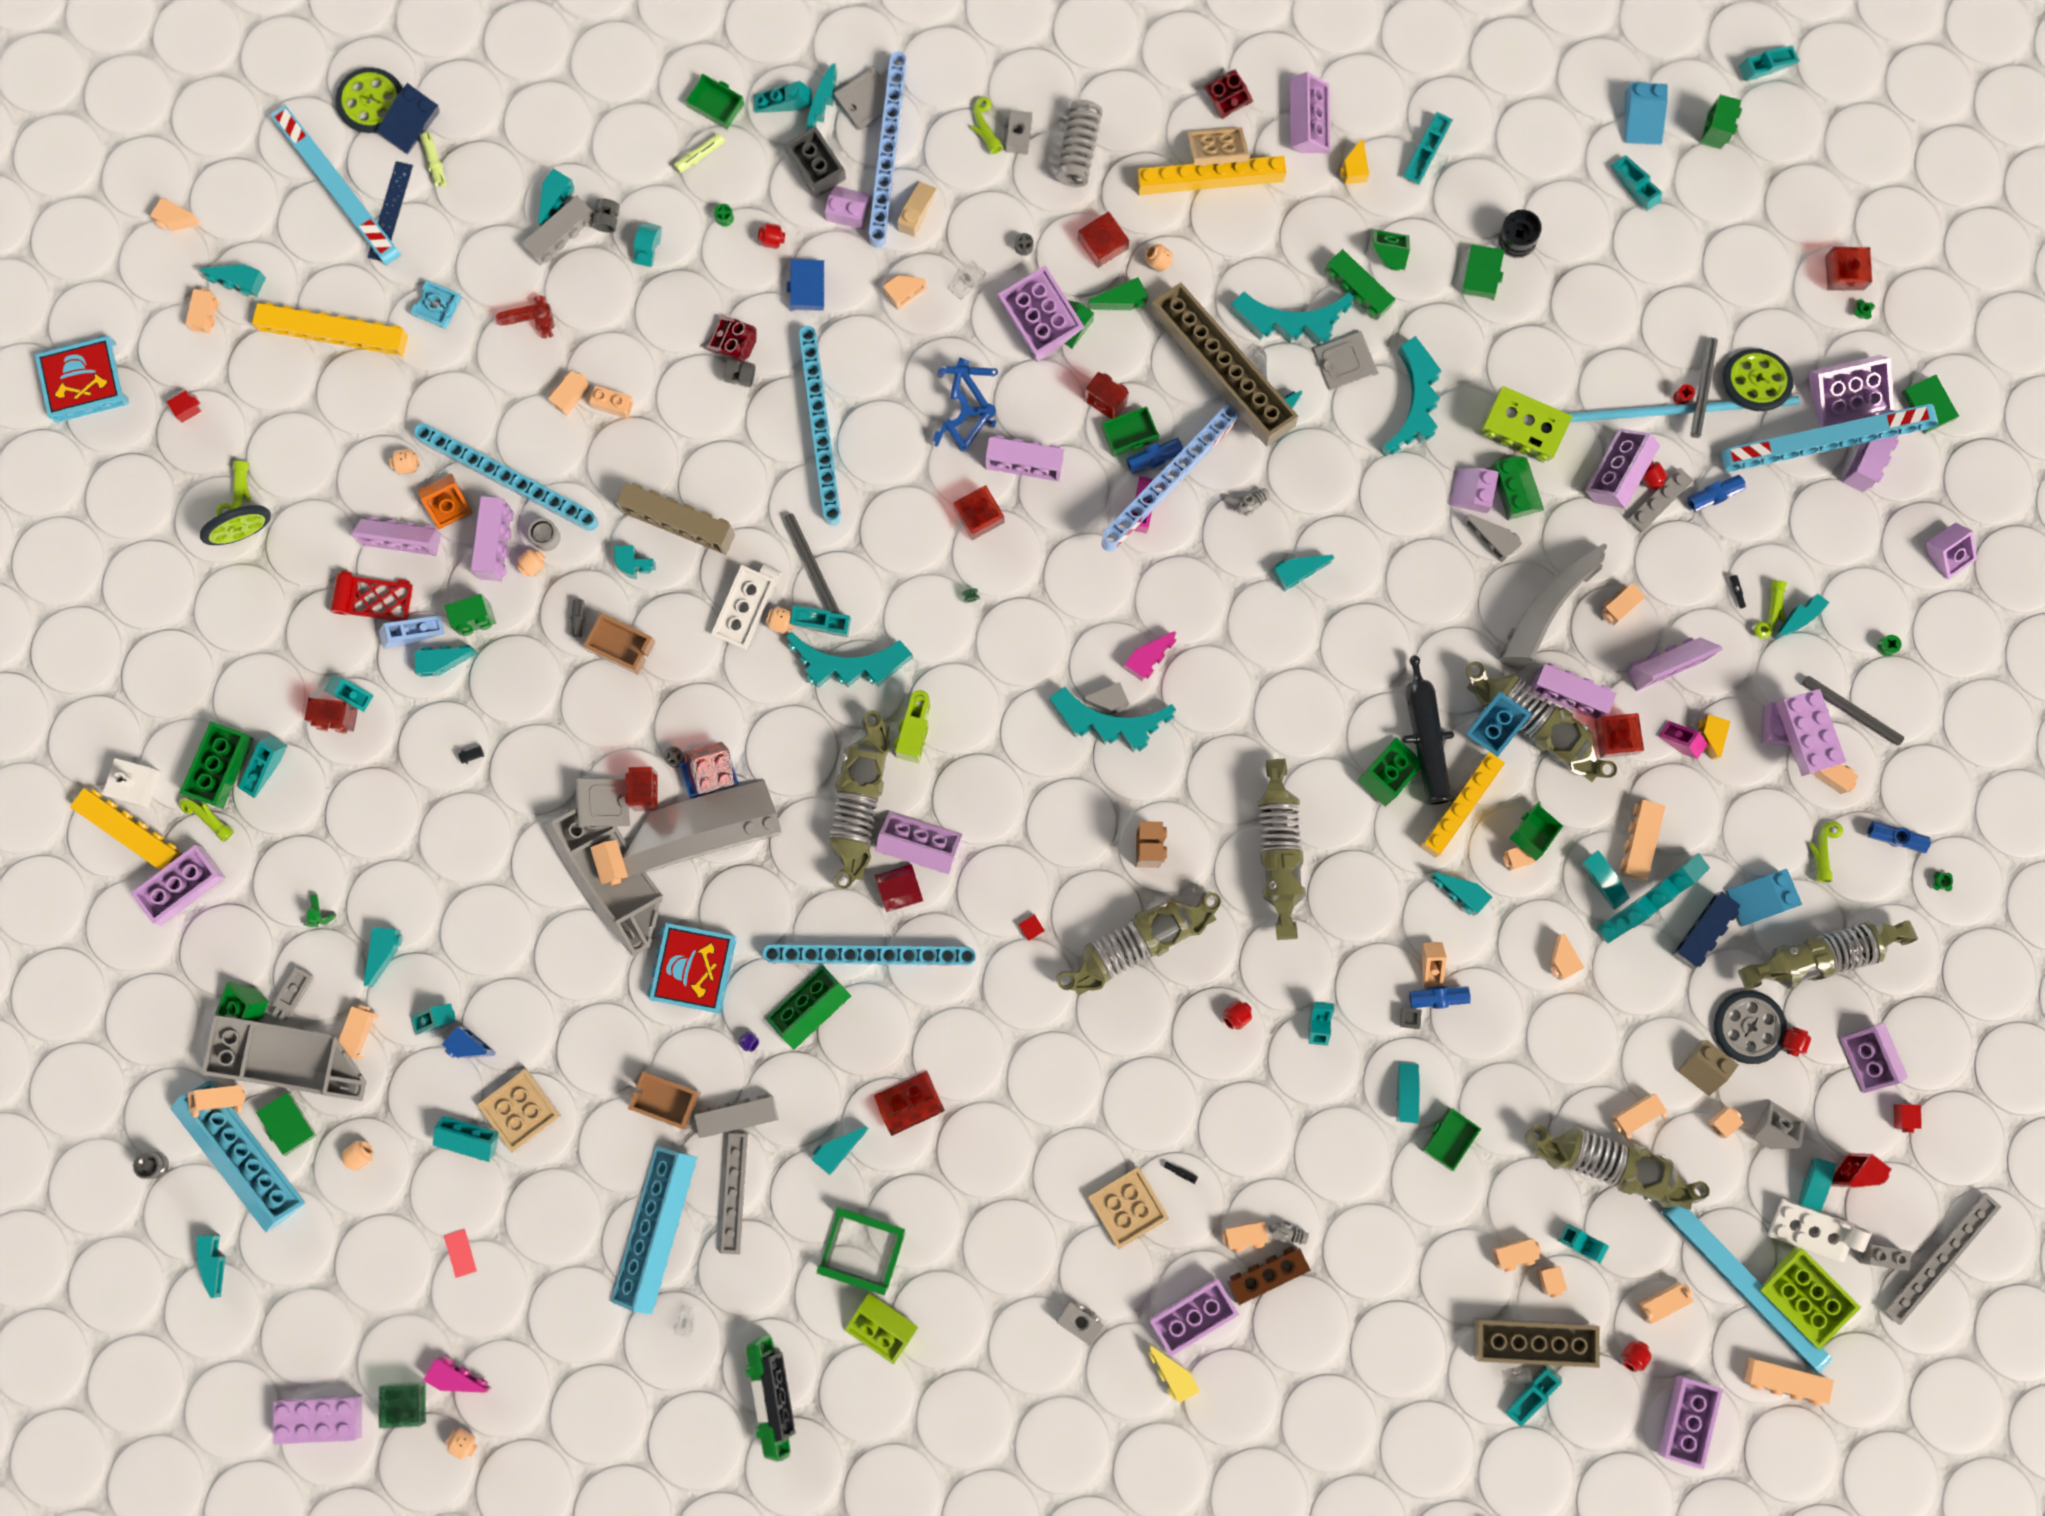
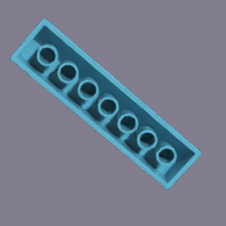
(241, 1161)
(653, 1230)

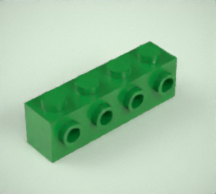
(1359, 284)

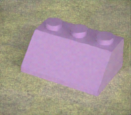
(1874, 1058)

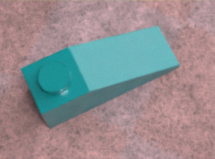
(1298, 569)
(262, 765)
(382, 949)
(834, 1152)

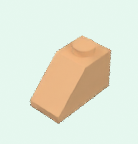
(172, 216)
(903, 289)
(1564, 958)
(1433, 964)

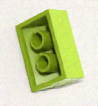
(881, 1328)

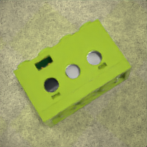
(1525, 424)

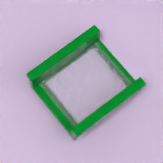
(861, 1251)

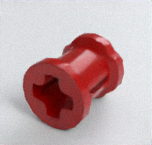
(1684, 394)

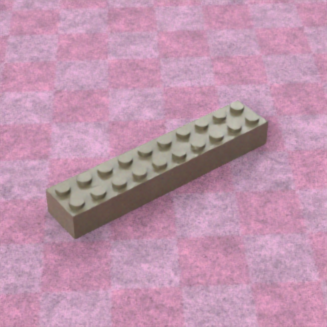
(1224, 364)

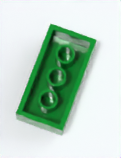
(216, 765)

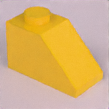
(1355, 165)
(1714, 732)

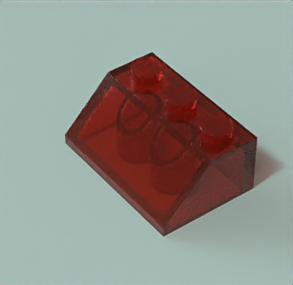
(909, 1103)

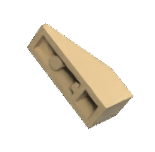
(916, 209)

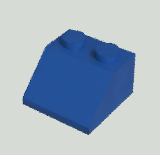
(465, 1044)

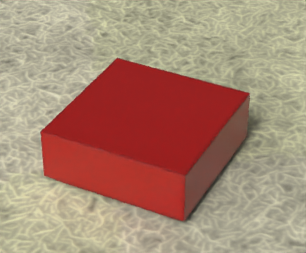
(1031, 927)

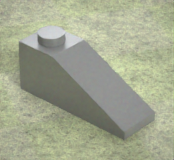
(1495, 537)

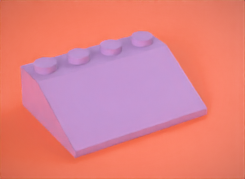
(1040, 313)
(1852, 390)
(1671, 662)

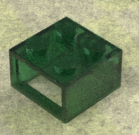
(402, 1404)

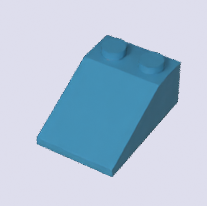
(1645, 112)
(1498, 723)
(1765, 897)

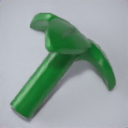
(314, 916)

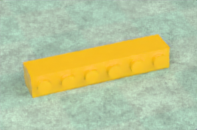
(1462, 804)
(124, 829)

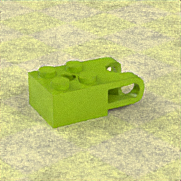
(913, 728)

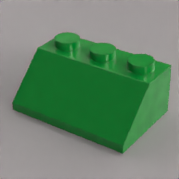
(1517, 487)

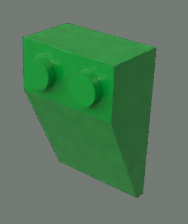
(1390, 772)

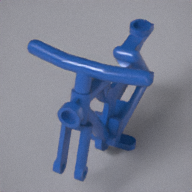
(985, 411)

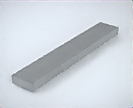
(734, 1193)

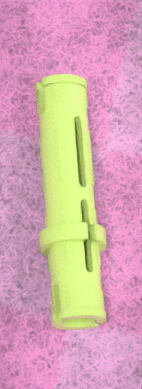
(681, 165)
(435, 166)

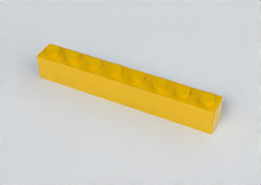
(1191, 177)
(330, 329)

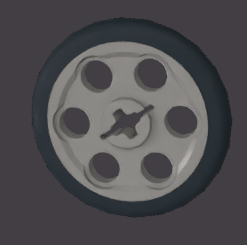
(1764, 1005)

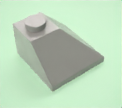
(1779, 1128)

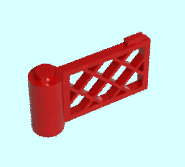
(346, 592)

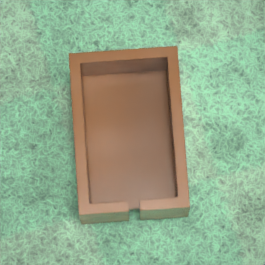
(619, 643)
(1149, 844)
(664, 1100)

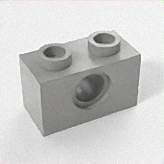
(1018, 142)
(1886, 1257)
(1086, 1333)

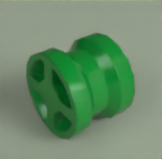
(720, 212)
(1884, 645)

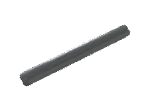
(1704, 386)
(811, 563)
(1854, 711)

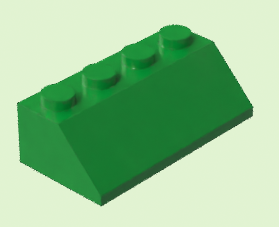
(808, 1007)

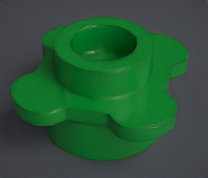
(1860, 313)
(1948, 881)

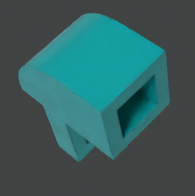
(645, 242)
(629, 564)
(1320, 1023)
(1583, 1244)

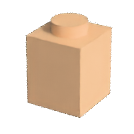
(1516, 858)
(1726, 1122)
(1552, 1280)

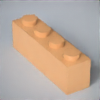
(1642, 840)
(1788, 1380)

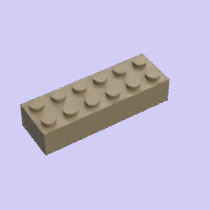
(676, 518)
(1536, 1342)

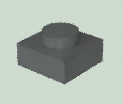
(1410, 1018)

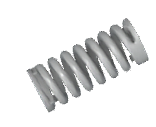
(1072, 138)

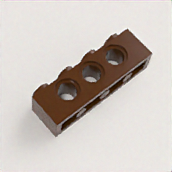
(1298, 1267)

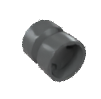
(605, 216)
(739, 372)
(150, 1165)

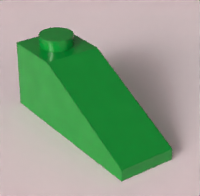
(1123, 297)

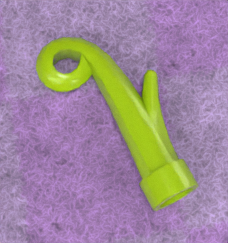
(983, 130)
(240, 487)
(1775, 610)
(222, 831)
(1821, 853)

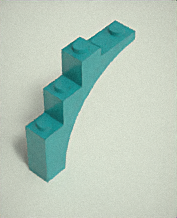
(1290, 325)
(1422, 374)
(848, 670)
(1133, 730)
(1657, 897)

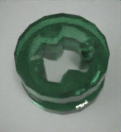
(970, 595)

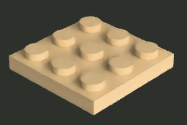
(1218, 146)
(519, 1110)
(1128, 1207)

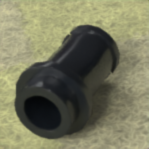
(471, 754)

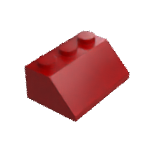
(1861, 1171)

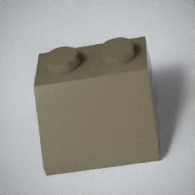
(1707, 1067)

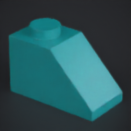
(348, 692)
(433, 1018)

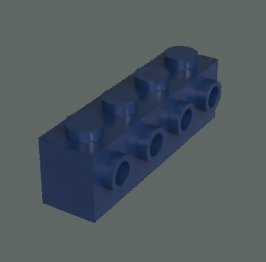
(1706, 930)

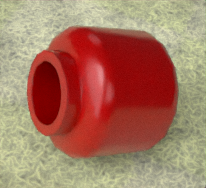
(771, 235)
(1654, 475)
(1237, 1015)
(1796, 1041)
(1636, 1356)

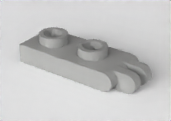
(292, 993)

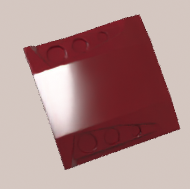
(1228, 93)
(733, 338)
(899, 888)

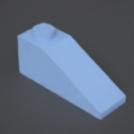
(410, 631)

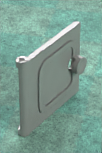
(867, 95)
(1345, 360)
(598, 802)

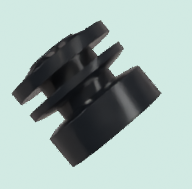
(1520, 224)

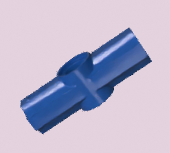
(1154, 455)
(1716, 493)
(1888, 835)
(1439, 997)

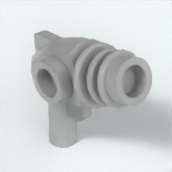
(1249, 503)
(1285, 1232)

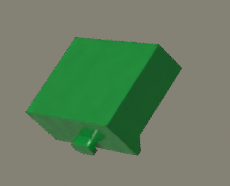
(715, 101)
(1483, 271)
(1931, 392)
(1130, 431)
(1536, 831)
(286, 1124)
(1451, 1139)

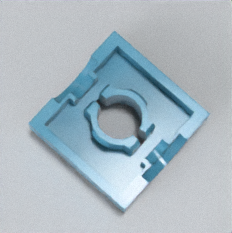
(437, 316)

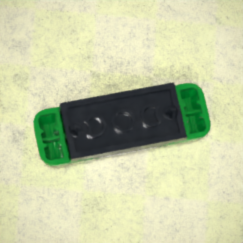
(770, 1398)

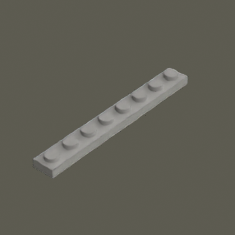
(1942, 1258)

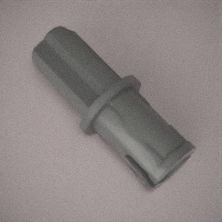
(577, 618)

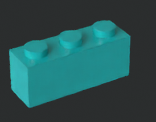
(465, 1138)

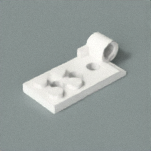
(765, 582)
(1848, 1234)

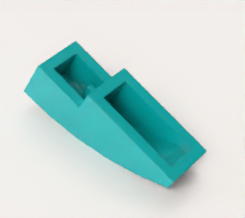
(1768, 63)
(1637, 182)
(1802, 615)
(821, 621)
(1605, 879)
(1408, 1093)
(1817, 1184)
(210, 1264)
(1534, 1395)

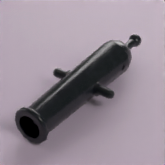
(1428, 736)

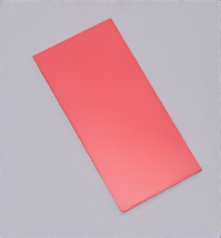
(460, 1253)

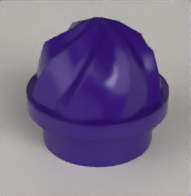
(749, 1042)

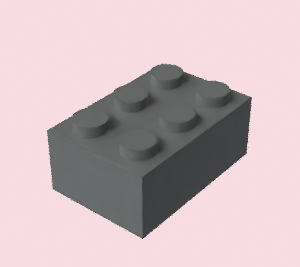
(815, 161)

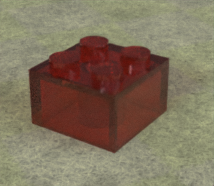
(1103, 239)
(1848, 268)
(1106, 395)
(978, 512)
(330, 715)
(1619, 735)
(710, 768)
(642, 788)

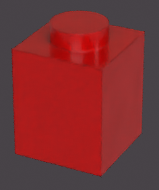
(184, 406)
(1907, 1117)

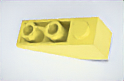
(1179, 1379)

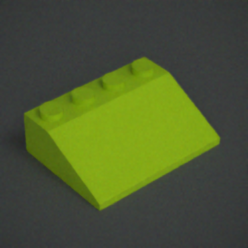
(1809, 1297)

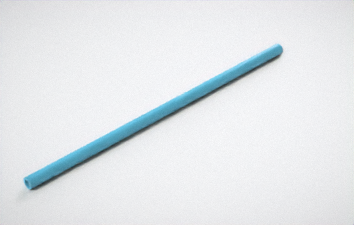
(1662, 410)

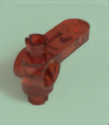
(528, 313)

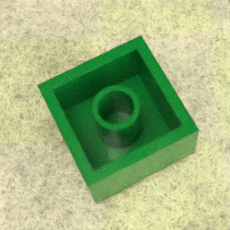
(1721, 121)
(470, 615)

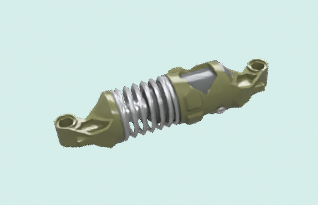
(1548, 726)
(858, 793)
(1281, 851)
(1145, 936)
(1826, 955)
(1623, 1166)

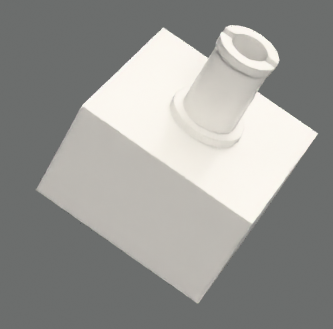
(131, 783)

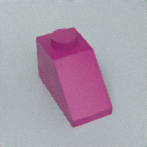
(1683, 739)

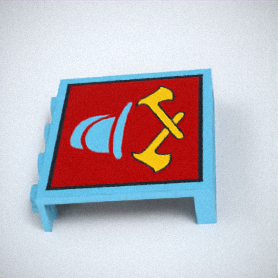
(80, 379)
(692, 968)

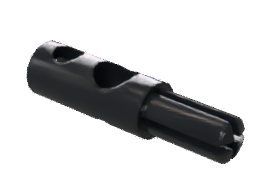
(1734, 580)
(1178, 1171)

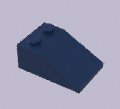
(408, 118)

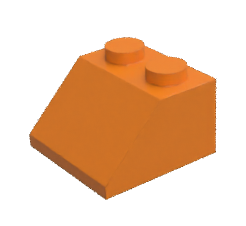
(444, 501)

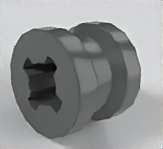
(1024, 239)
(671, 754)

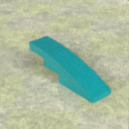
(822, 97)
(1428, 148)

